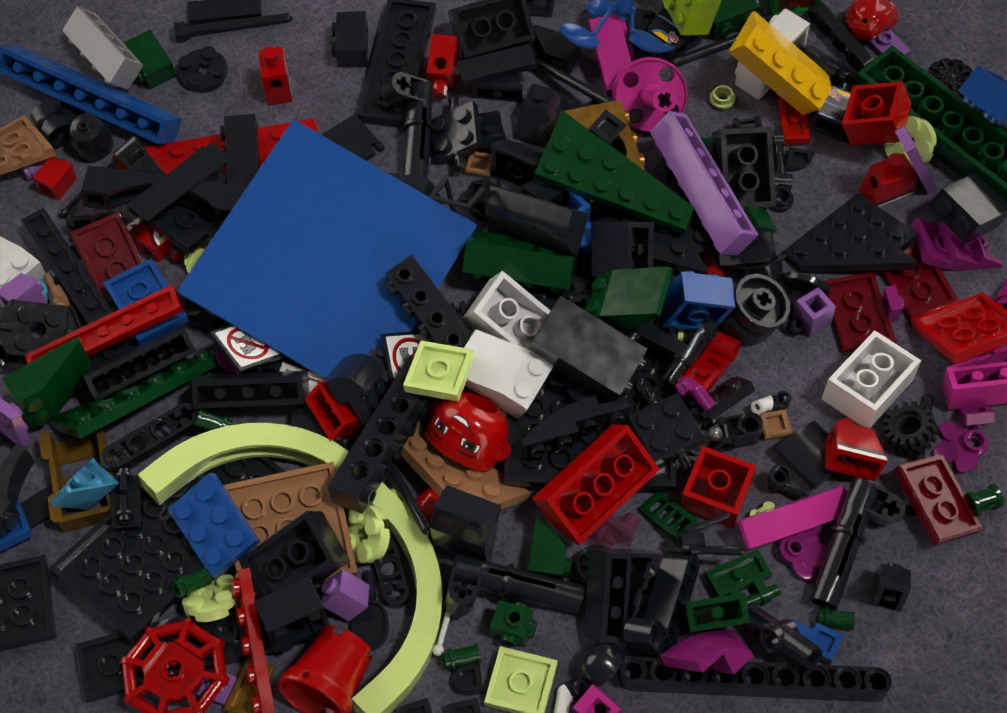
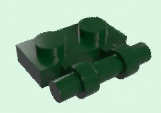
(742, 574)

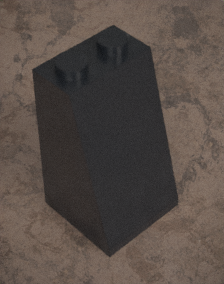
(588, 350)

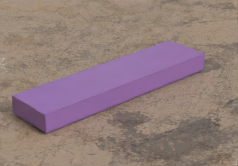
(916, 160)

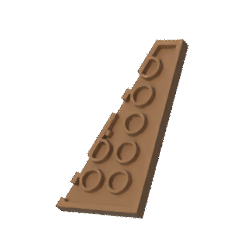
(22, 145)
(441, 471)

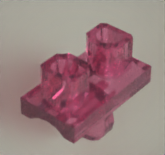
(615, 529)

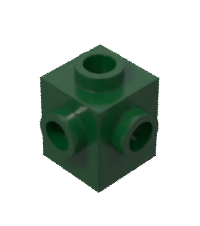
(513, 624)

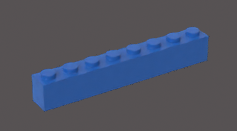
(89, 94)

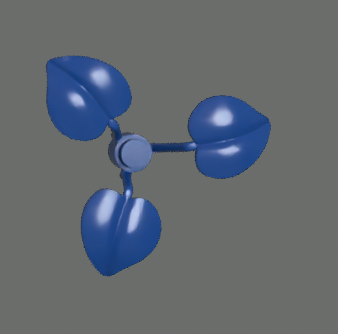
(599, 8)

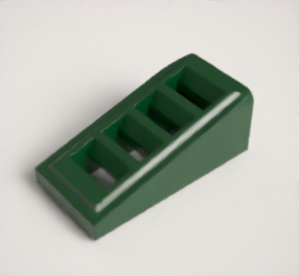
(668, 530)

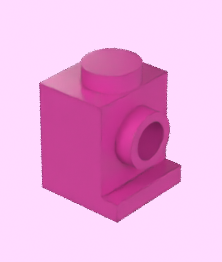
(594, 696)

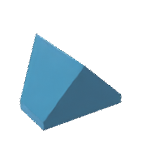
(85, 487)

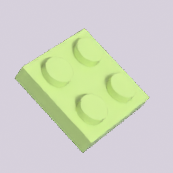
(439, 371)
(520, 682)

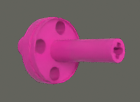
(649, 92)

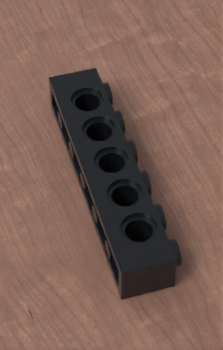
(373, 441)

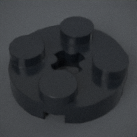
(193, 61)

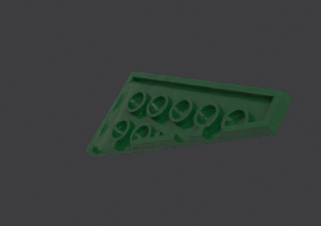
(595, 170)
(96, 414)

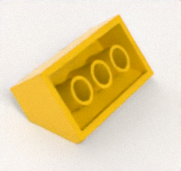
(781, 65)

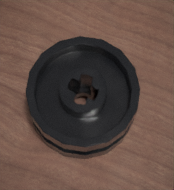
(758, 310)

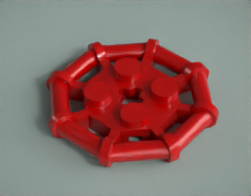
(164, 655)

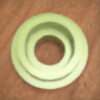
(722, 91)

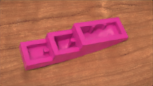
(792, 517)

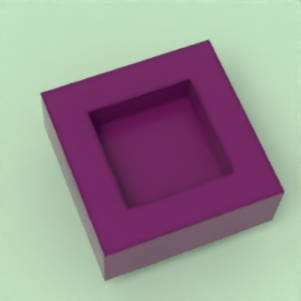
(893, 302)
(976, 416)

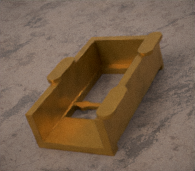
(68, 452)

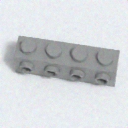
(102, 48)

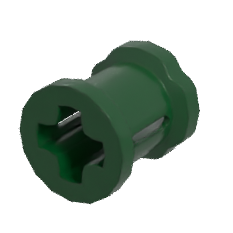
(985, 499)

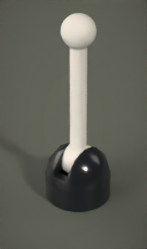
(438, 648)

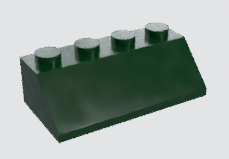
(520, 259)

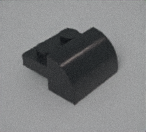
(359, 383)

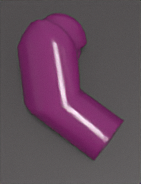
(697, 391)

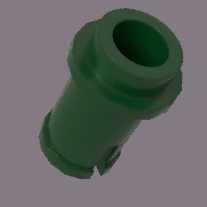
(210, 421)
(185, 585)
(835, 618)
(461, 656)

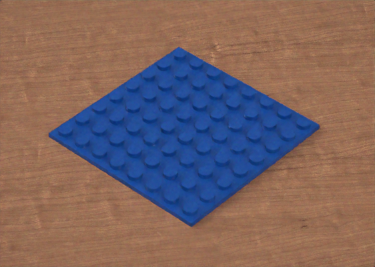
(312, 249)

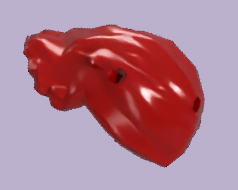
(880, 16)

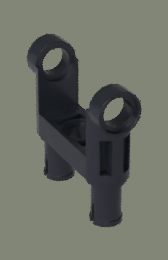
(680, 354)

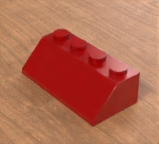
(596, 483)

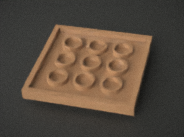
(282, 497)

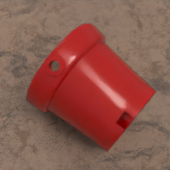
(327, 673)

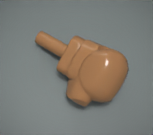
(56, 293)

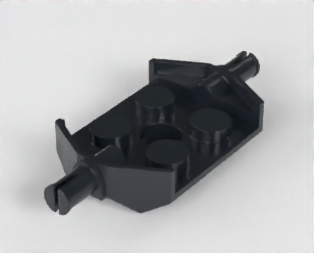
(20, 315)

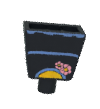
(666, 31)
(830, 116)

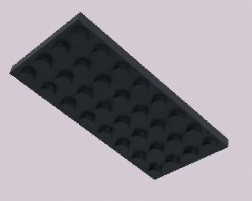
(131, 570)

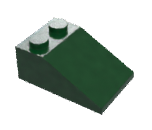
(629, 296)
(48, 381)

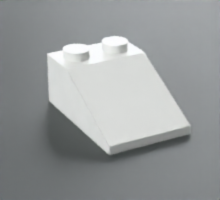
(17, 260)
(506, 311)
(505, 373)

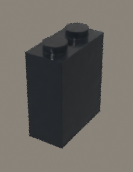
(969, 207)

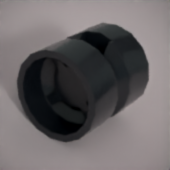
(51, 123)

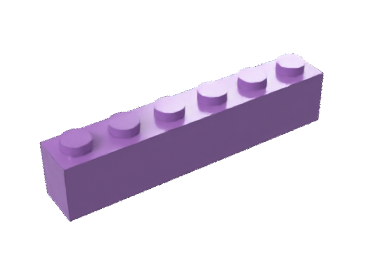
(703, 184)

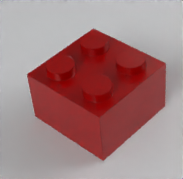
(876, 113)
(718, 486)

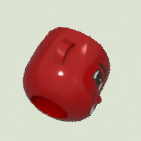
(469, 431)

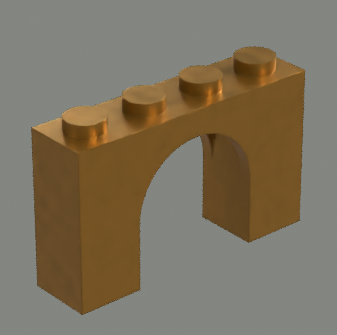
(625, 143)

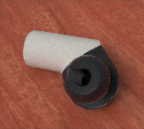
(771, 403)
(568, 693)

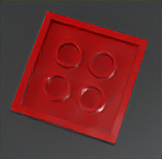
(964, 327)

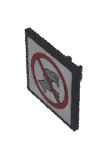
(398, 348)
(242, 349)

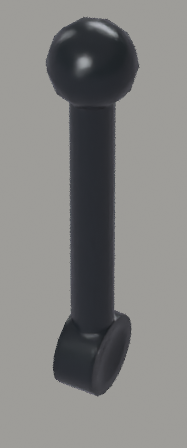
(63, 213)

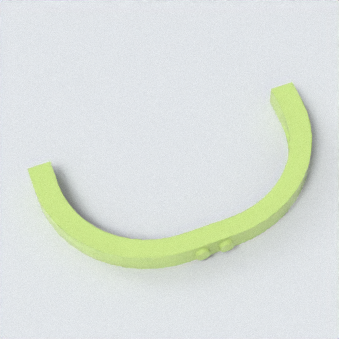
(253, 440)

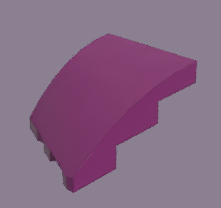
(949, 251)
(713, 648)

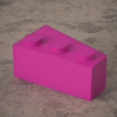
(612, 51)
(977, 381)

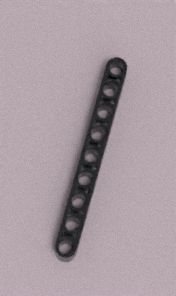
(768, 674)

